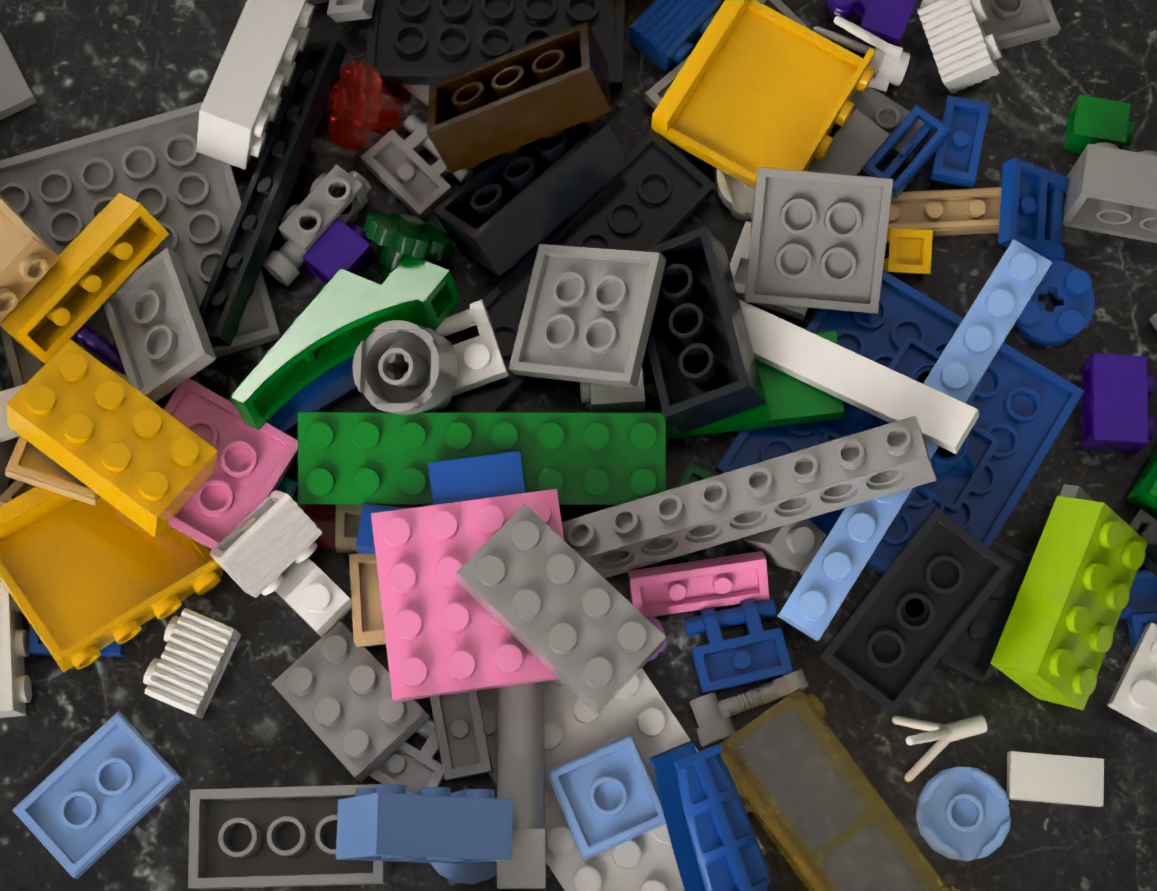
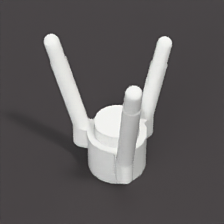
(888, 58)

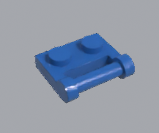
(1032, 208)

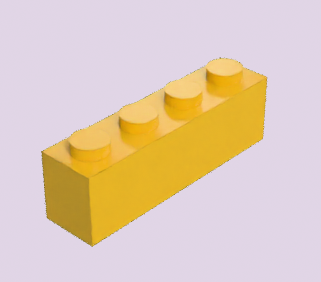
(84, 277)

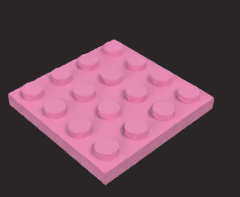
(432, 626)

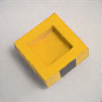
(908, 251)

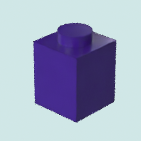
(339, 248)

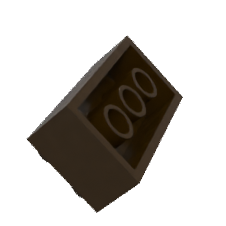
(519, 98)

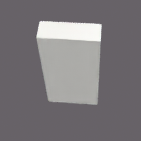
(1055, 779)

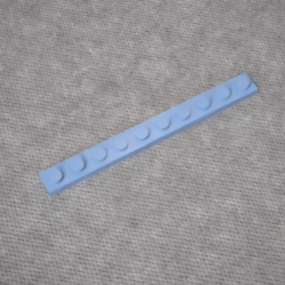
(954, 374)

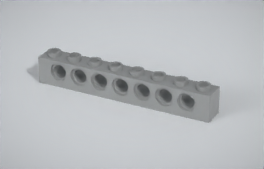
(753, 498)

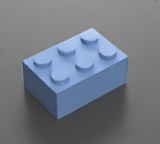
(424, 825)

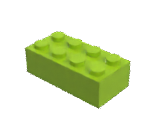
(1070, 602)

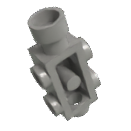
(309, 220)

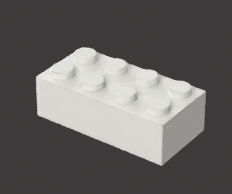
(251, 79)

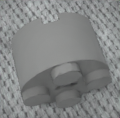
(401, 345)

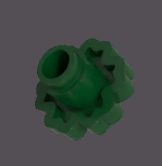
(405, 236)

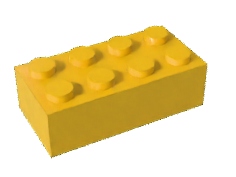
(111, 437)

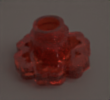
(360, 106)

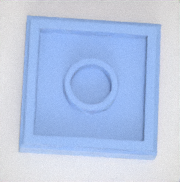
(607, 796)

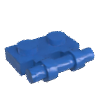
(740, 659)

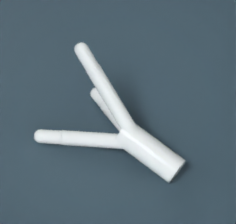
(942, 732)

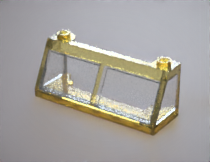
(821, 804)

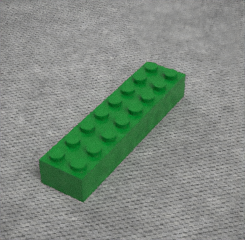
(387, 455)

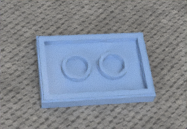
(97, 794)

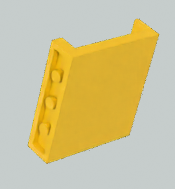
(760, 93)
(93, 572)

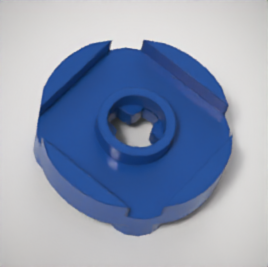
(1066, 321)

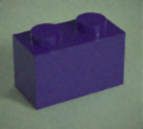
(1116, 403)

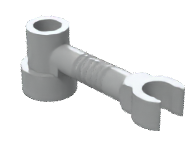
(715, 715)

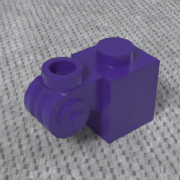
(880, 17)

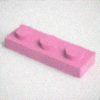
(699, 584)

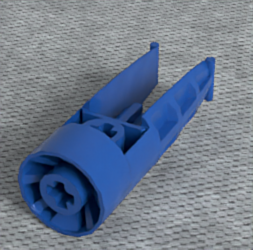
(708, 822)

